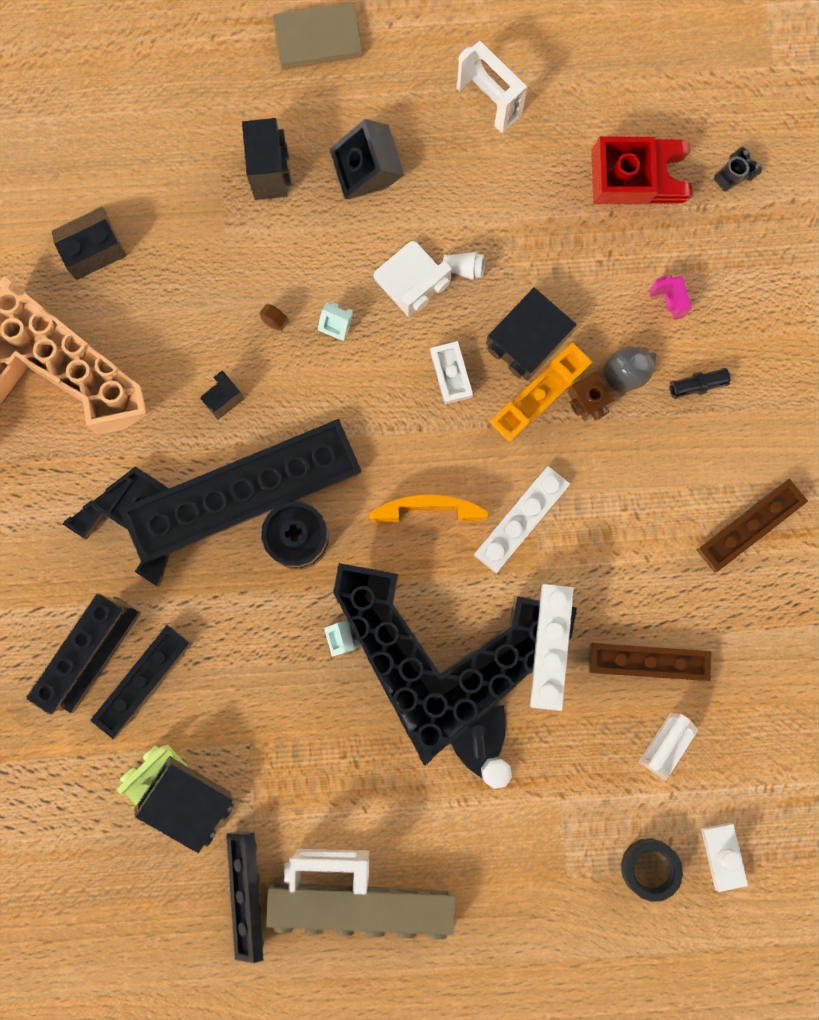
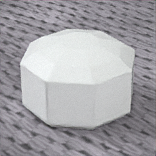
(496, 772)

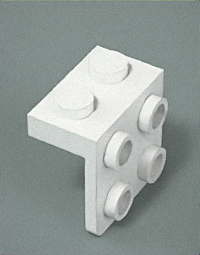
(412, 278)

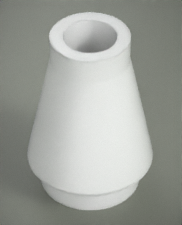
(466, 264)

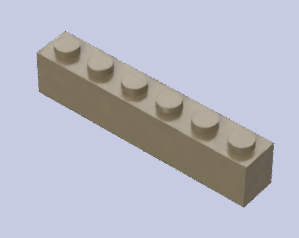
(376, 912)

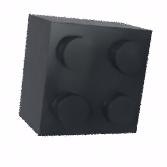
(266, 158)

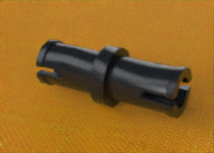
(699, 383)

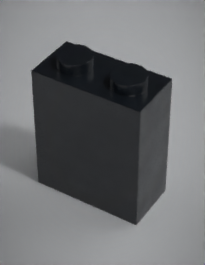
(530, 334)
(184, 805)

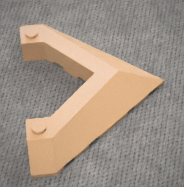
(44, 344)

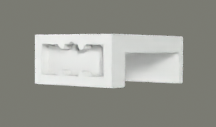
(510, 102)
(329, 861)

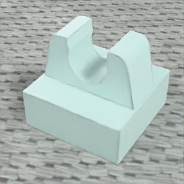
(335, 321)
(340, 638)

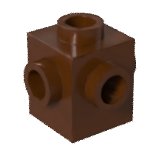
(591, 397)

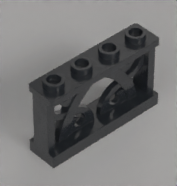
(83, 655)

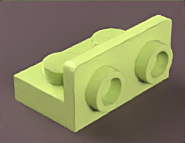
(137, 781)

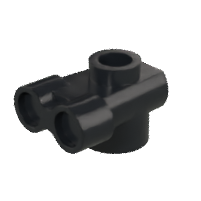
(737, 170)

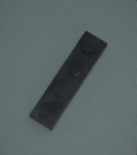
(140, 682)
(245, 896)

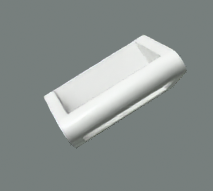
(668, 745)

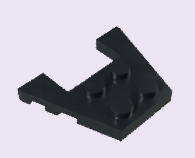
(125, 491)

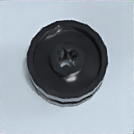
(283, 523)

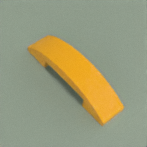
(541, 393)
(465, 510)

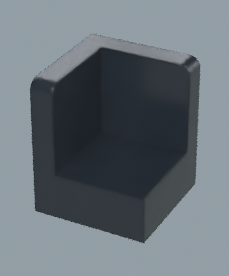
(222, 396)

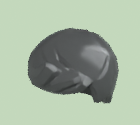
(630, 368)

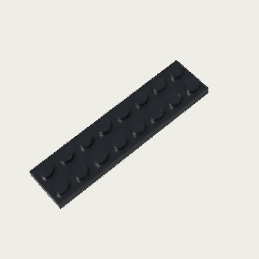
(239, 491)

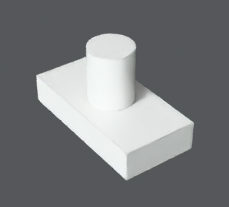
(724, 857)

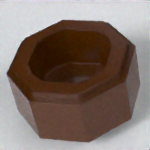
(273, 317)

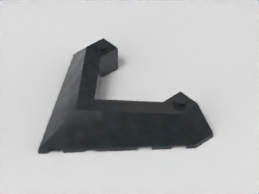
(431, 703)

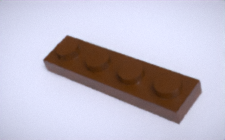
(752, 525)
(650, 662)

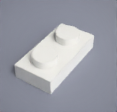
(451, 372)

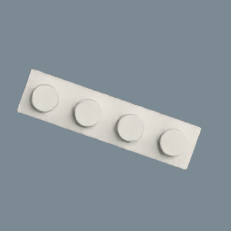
(521, 519)
(551, 647)

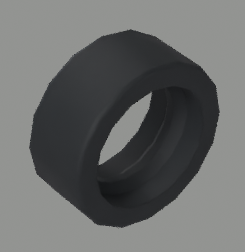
(675, 865)

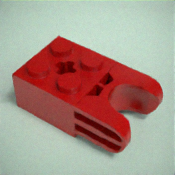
(636, 170)

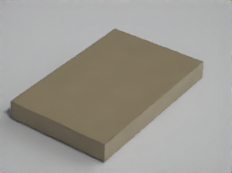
(317, 35)

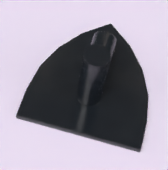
(481, 740)

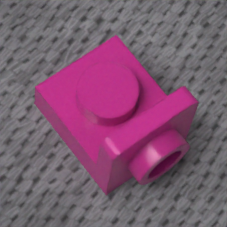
(677, 296)

